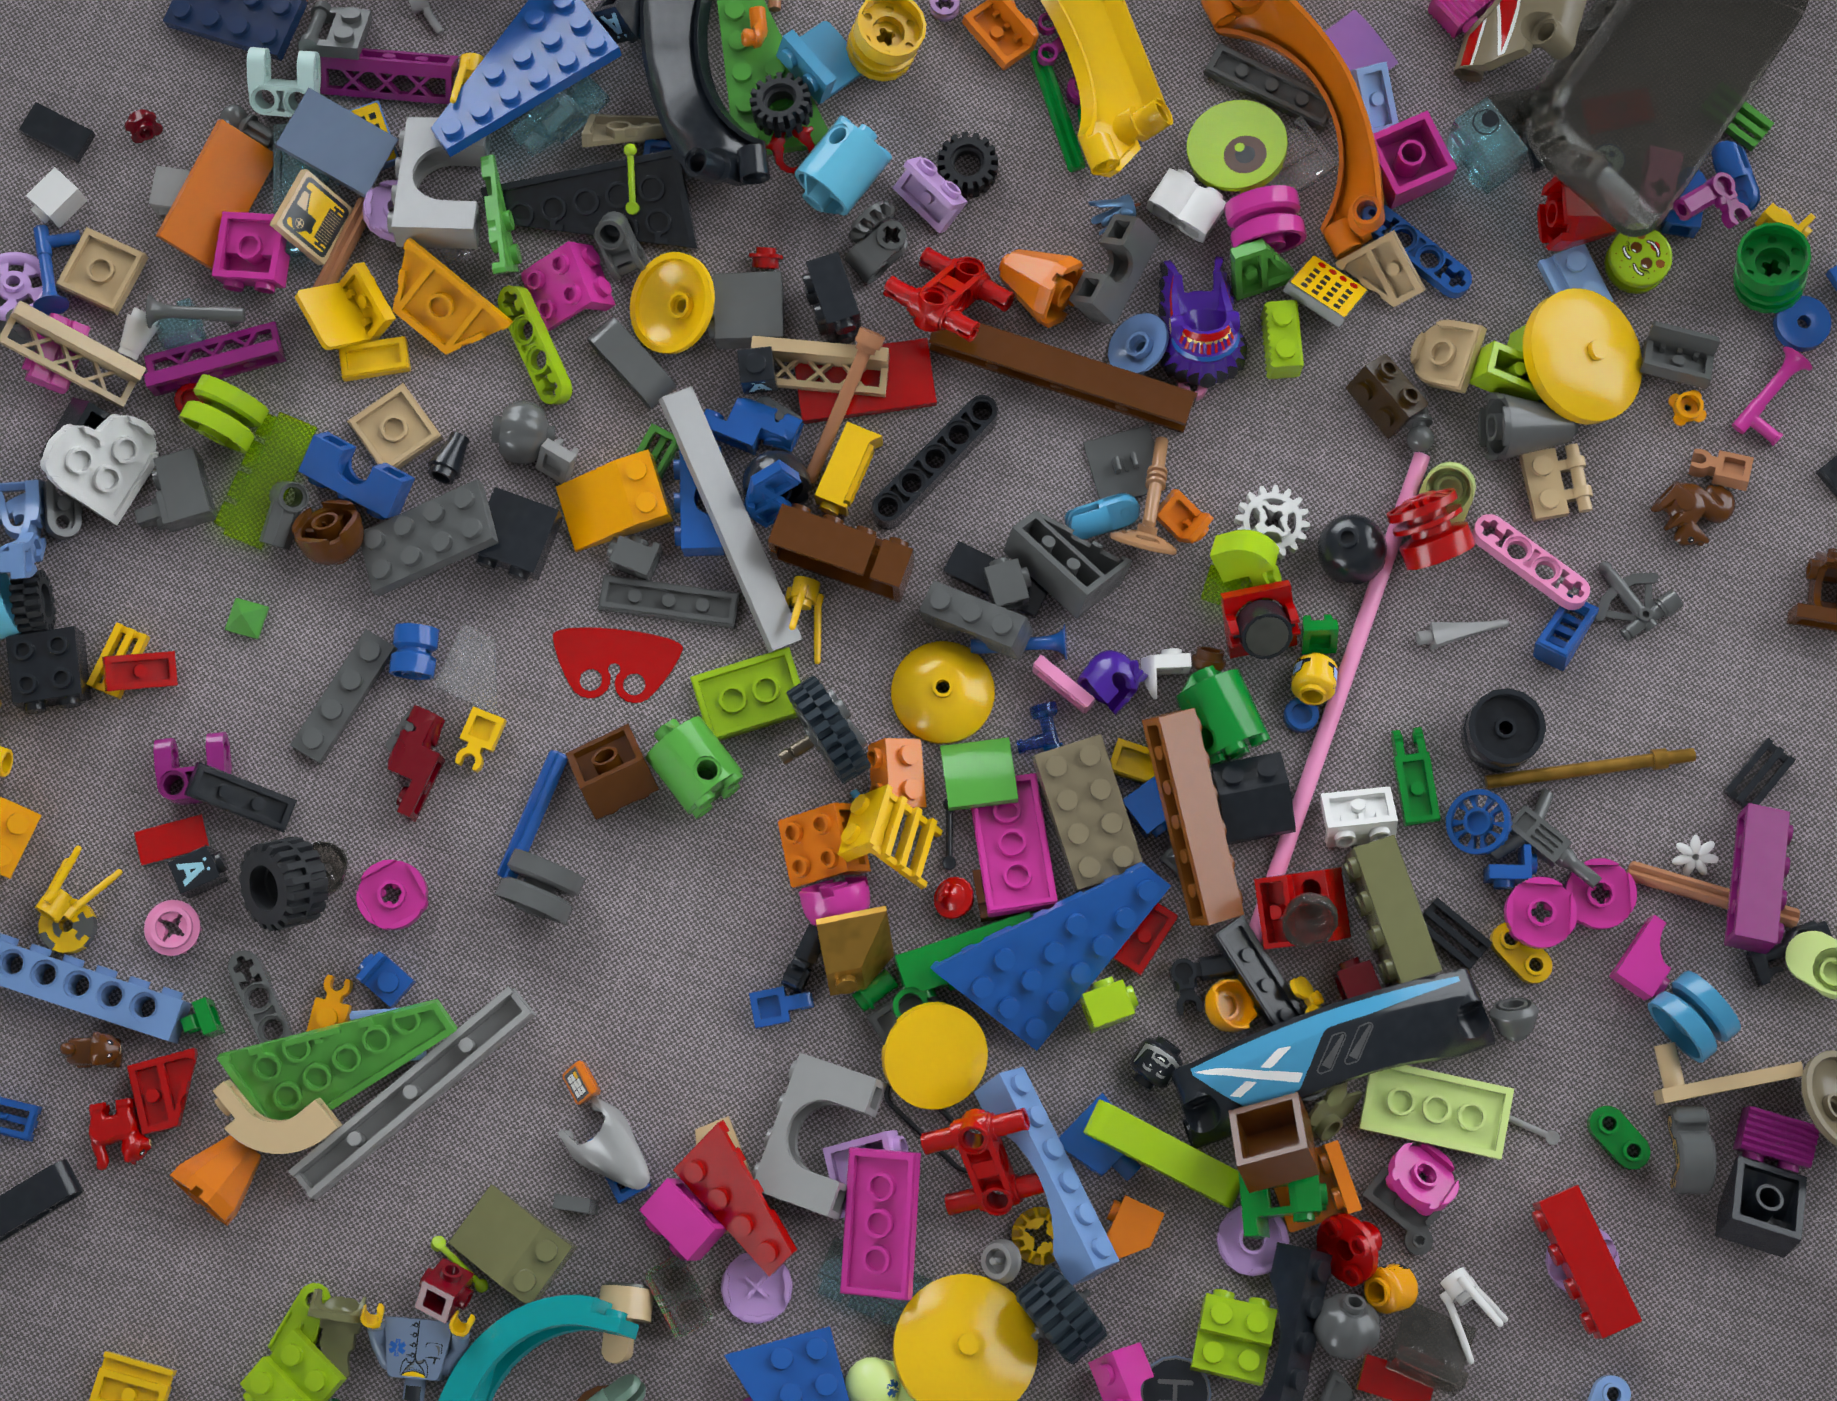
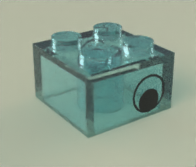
(1486, 146)

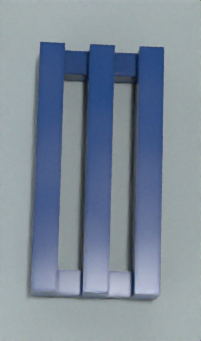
(30, 1122)

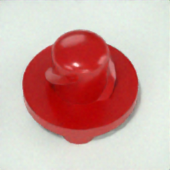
(1352, 1245)

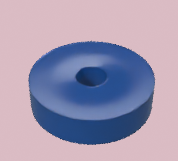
(1799, 338)

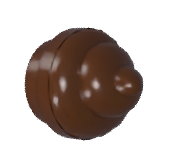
(1207, 657)

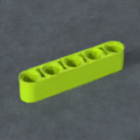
(1163, 1153)

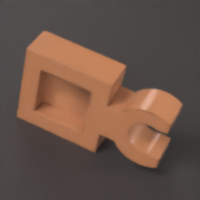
(1727, 469)

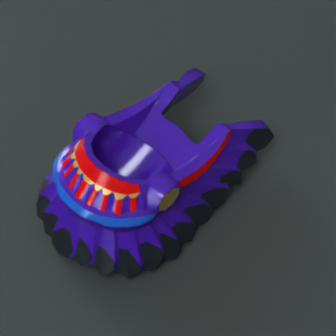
(1202, 329)

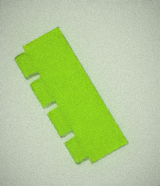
(270, 463)

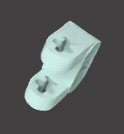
(283, 90)

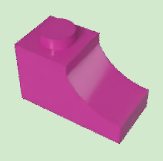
(1642, 964)

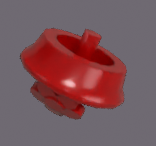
(953, 898)

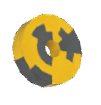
(77, 938)

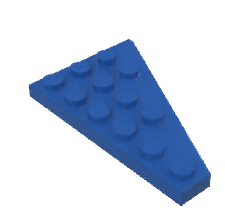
(1043, 965)

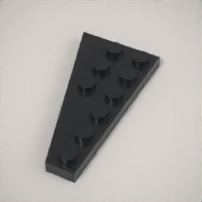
(581, 196)

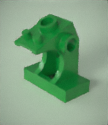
(1306, 1198)

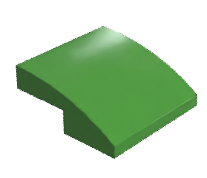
(979, 774)

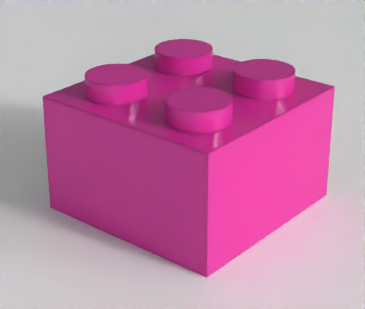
(1413, 159)

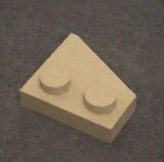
(1384, 269)

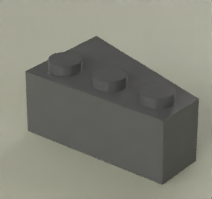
(1064, 564)

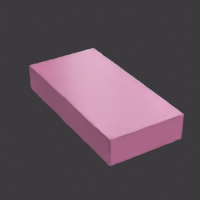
(1063, 684)

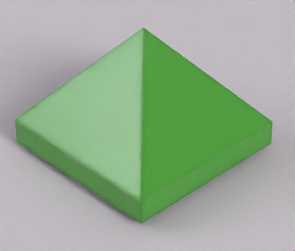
(246, 618)

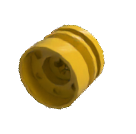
(886, 38)

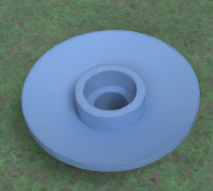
(1138, 343)

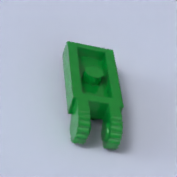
(1415, 780)

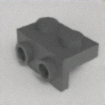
(1679, 354)

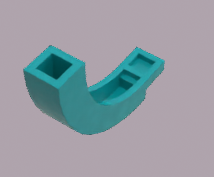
(521, 1331)

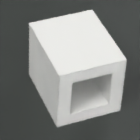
(55, 198)

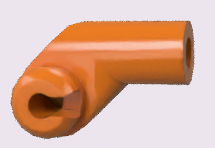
(759, 29)

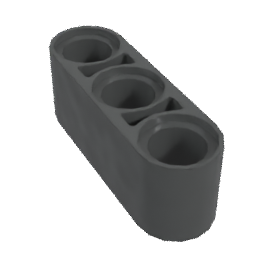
(631, 362)

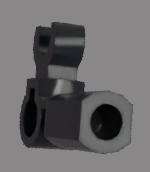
(807, 954)
(1184, 975)

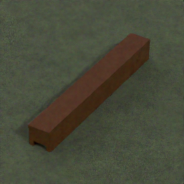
(1070, 375)

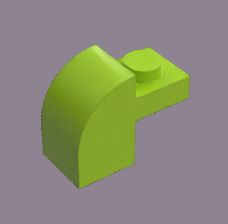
(1244, 555)

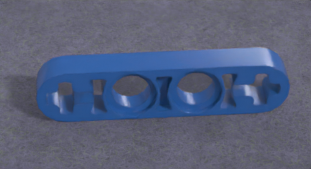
(1420, 245)

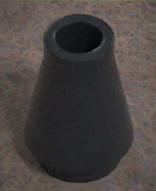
(449, 459)

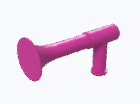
(1749, 417)

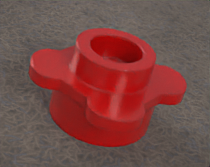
(765, 258)

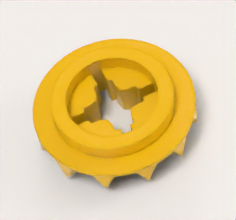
(1033, 1219)

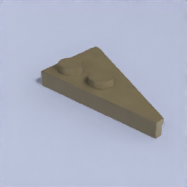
(614, 129)

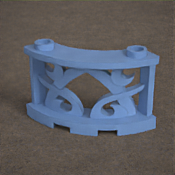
(20, 555)

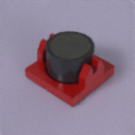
(1262, 626)

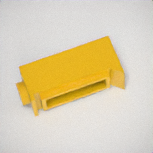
(846, 469)

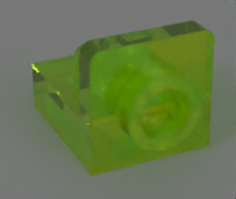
(1214, 586)

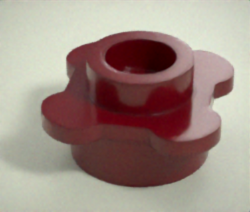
(143, 126)

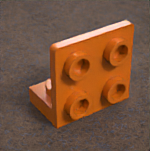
(813, 844)
(1340, 1187)

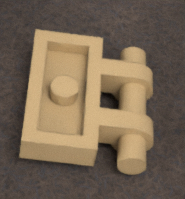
(1545, 483)

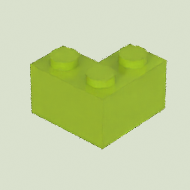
(1503, 368)

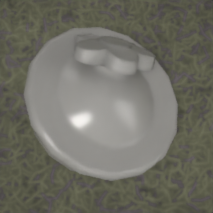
(1001, 1261)

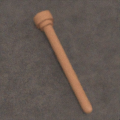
(867, 344)

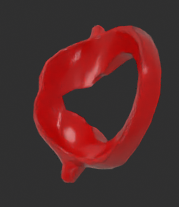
(776, 145)

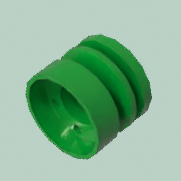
(1771, 267)

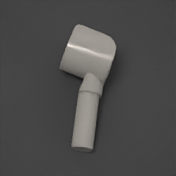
(423, 5)

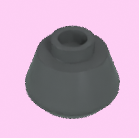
(1514, 1017)

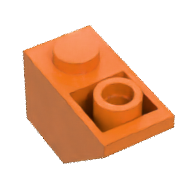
(1132, 1226)

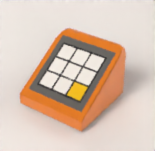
(581, 1082)

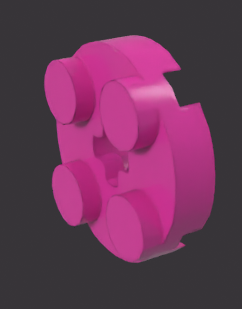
(373, 887)
(1555, 899)
(1615, 907)
(1405, 1180)

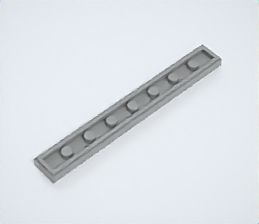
(730, 518)

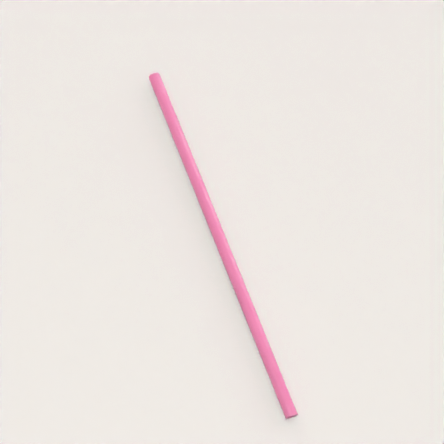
(1344, 681)

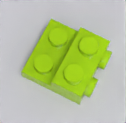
(1233, 1337)
(293, 1373)

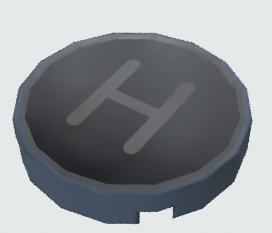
(1175, 1381)

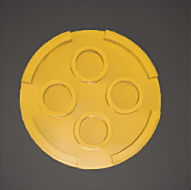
(934, 1055)

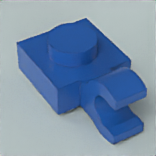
(773, 1006)

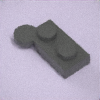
(1417, 1238)

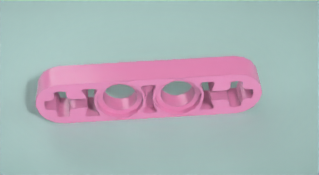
(1534, 557)

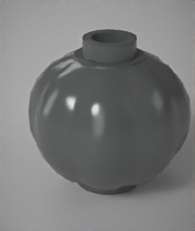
(521, 431)
(1347, 1326)

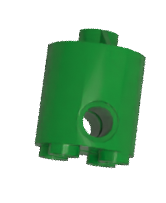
(1225, 712)

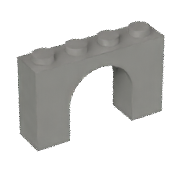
(426, 219)
(811, 1087)

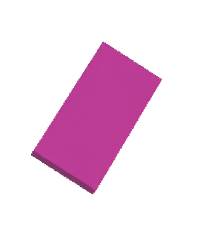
(1015, 853)
(880, 1223)

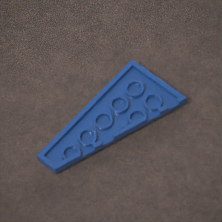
(792, 1369)

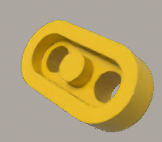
(1518, 957)

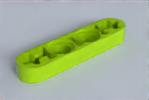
(537, 342)

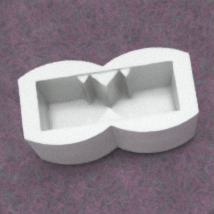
(1186, 204)

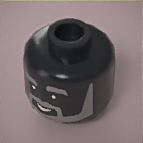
(1155, 1062)

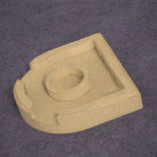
(1447, 354)

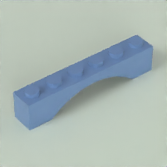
(1078, 1235)

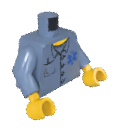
(416, 1347)

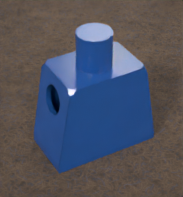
(1092, 1153)

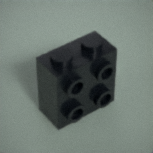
(834, 300)
(523, 533)
(48, 669)

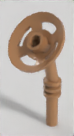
(1145, 535)

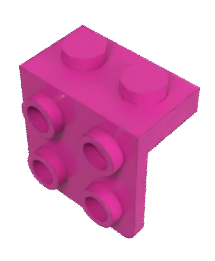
(568, 283)

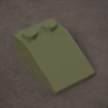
(512, 1245)

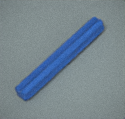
(535, 808)

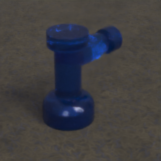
(1048, 739)

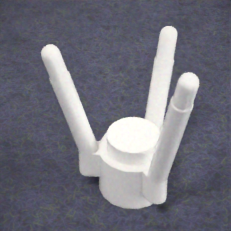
(1463, 1289)

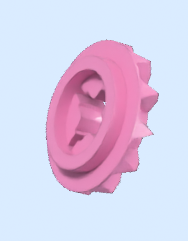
(156, 932)

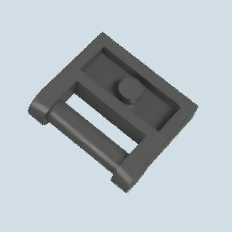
(345, 36)

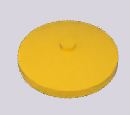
(1582, 356)
(964, 1342)

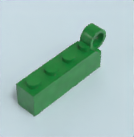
(915, 965)

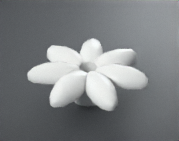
(1695, 856)

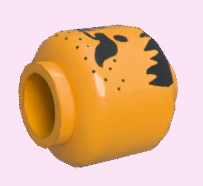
(1391, 1289)

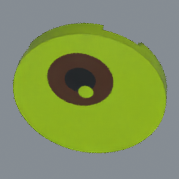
(1237, 146)

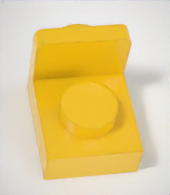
(1775, 214)

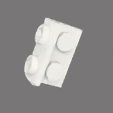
(1358, 816)

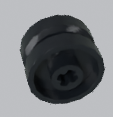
(1509, 711)

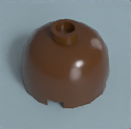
(329, 533)

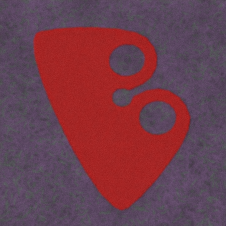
(632, 650)

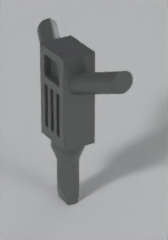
(1545, 840)

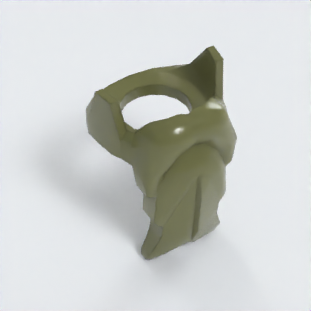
(340, 1327)

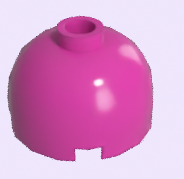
(835, 898)

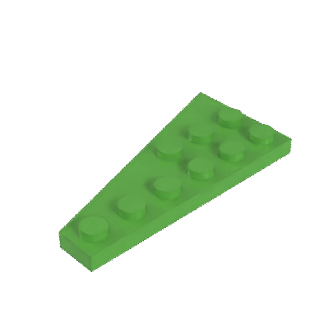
(748, 65)
(333, 1060)

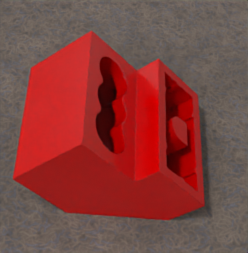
(1277, 891)

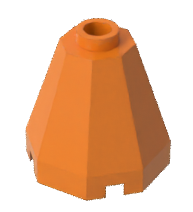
(1041, 282)
(219, 1177)

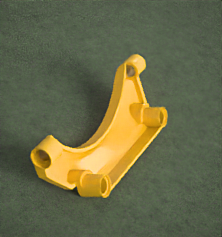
(1113, 81)

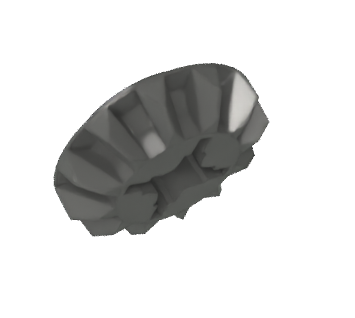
(871, 220)

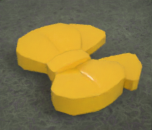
(1303, 989)

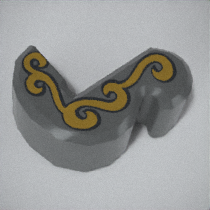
(1692, 1150)

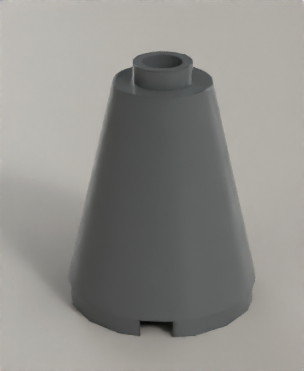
(1520, 426)

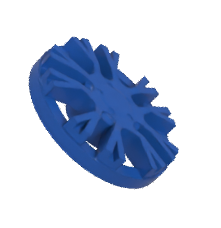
(1478, 822)

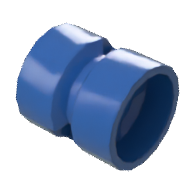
(414, 651)

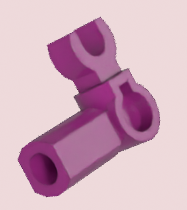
(1717, 191)

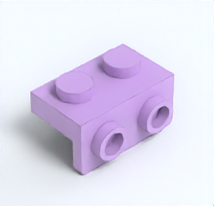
(929, 193)

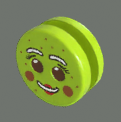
(1638, 262)

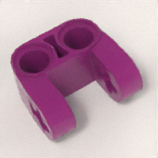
(168, 768)

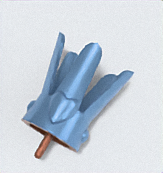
(1122, 205)

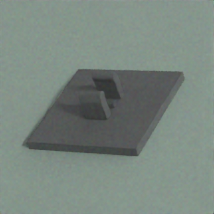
(1121, 462)

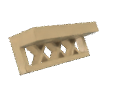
(77, 343)
(824, 354)

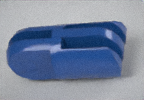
(1732, 159)

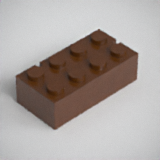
(841, 551)

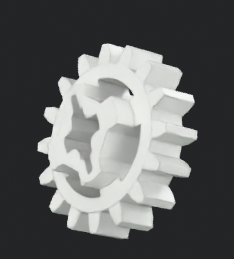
(1263, 511)

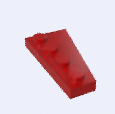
(725, 1186)

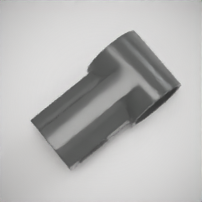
(280, 517)

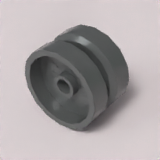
(541, 883)

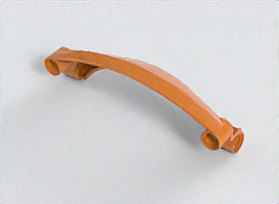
(1297, 37)

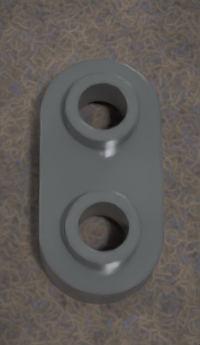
(63, 508)

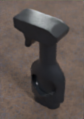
(1759, 962)

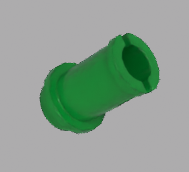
(876, 990)

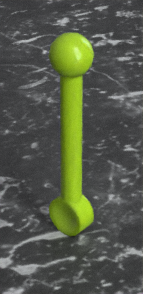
(631, 207)
(438, 1244)

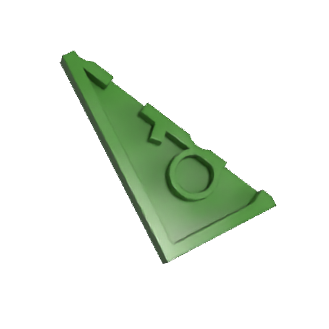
(499, 220)

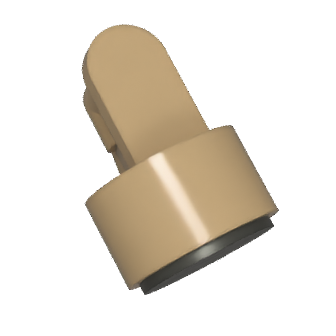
(637, 1303)

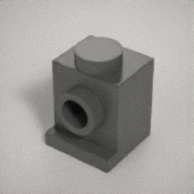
(634, 556)

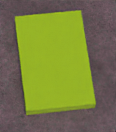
(747, 694)

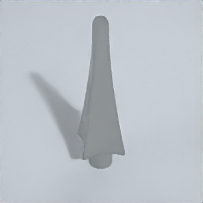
(1447, 632)

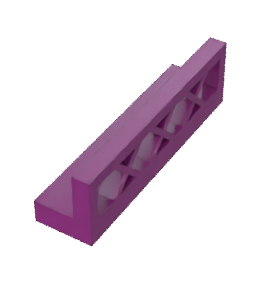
(394, 63)
(218, 364)

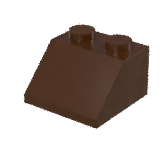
(612, 772)

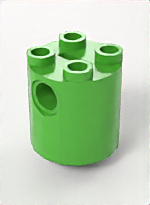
(686, 756)

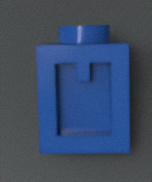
(384, 978)

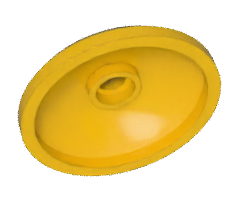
(660, 302)
(937, 715)

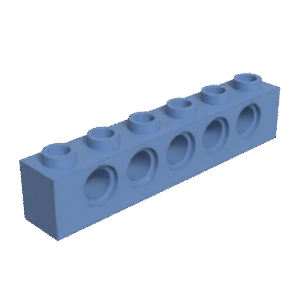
(162, 1024)

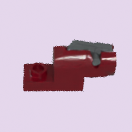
(413, 758)

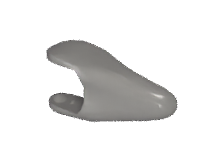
(612, 1150)

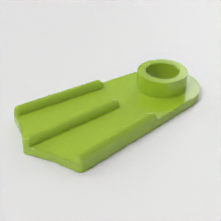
(298, 1317)

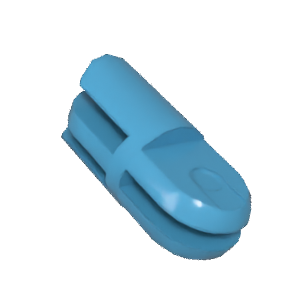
(1103, 515)

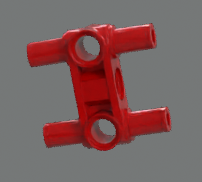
(948, 294)
(984, 1161)

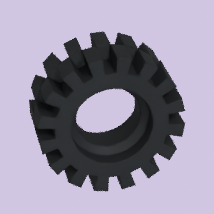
(776, 90)
(972, 146)
(32, 603)

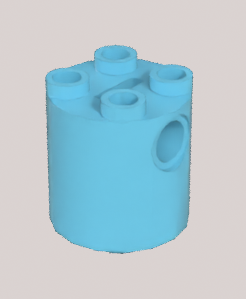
(841, 167)

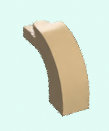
(271, 1135)

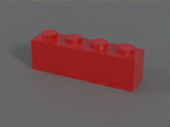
(1586, 1263)

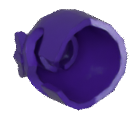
(1112, 679)

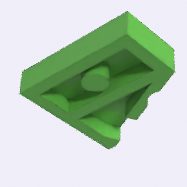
(1257, 269)

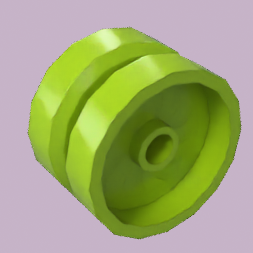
(223, 413)

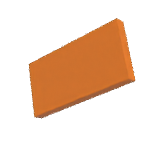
(222, 179)

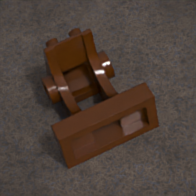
(1818, 613)

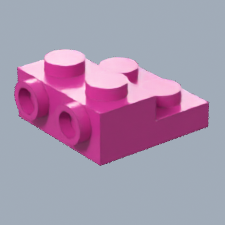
(250, 253)

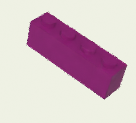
(1758, 879)

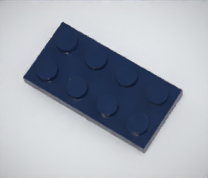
(239, 22)

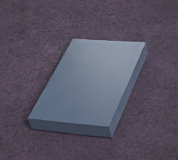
(336, 142)

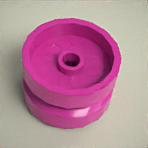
(1266, 215)

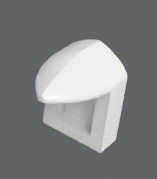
(1168, 662)

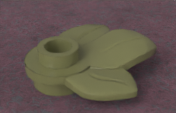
(1328, 1114)

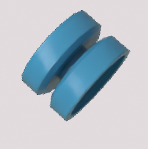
(1694, 1016)

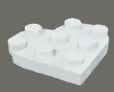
(102, 465)

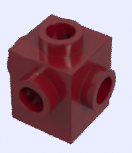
(444, 1290)

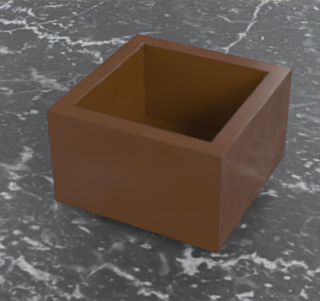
(1273, 1142)

